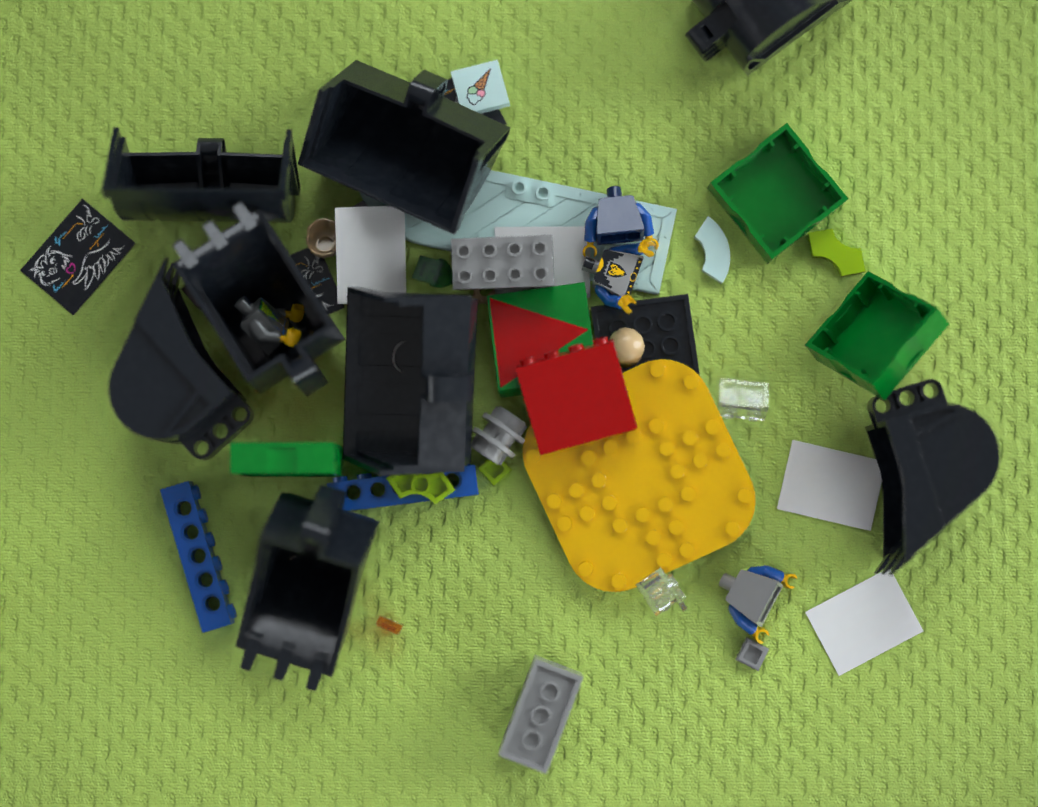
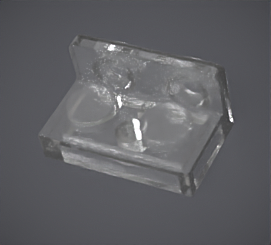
(743, 399)
(661, 592)

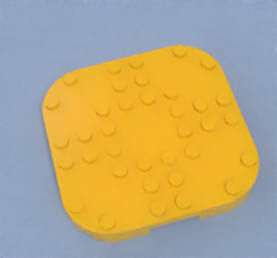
(648, 492)

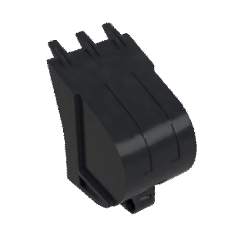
(755, 28)
(256, 264)
(168, 382)
(931, 466)
(305, 604)

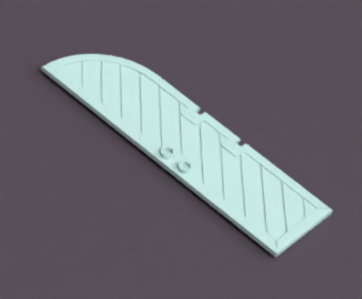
(529, 202)

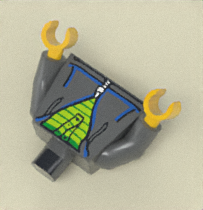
(268, 324)

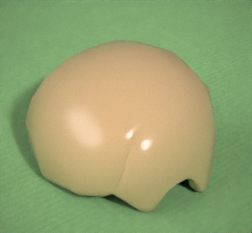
(322, 238)
(628, 346)

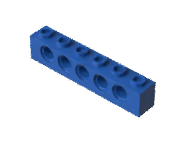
(466, 487)
(173, 498)

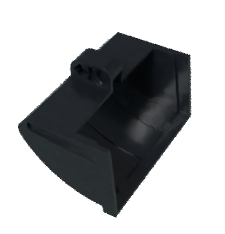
(402, 143)
(200, 182)
(413, 417)

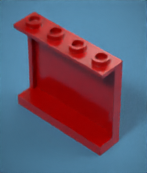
(576, 395)

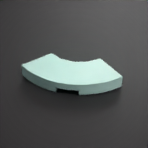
(715, 249)

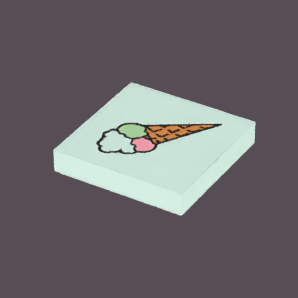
(481, 87)

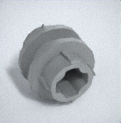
(498, 435)

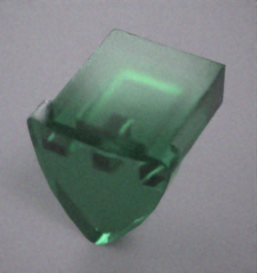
(433, 272)

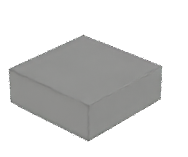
(752, 654)

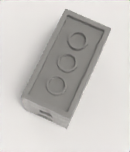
(502, 262)
(540, 714)

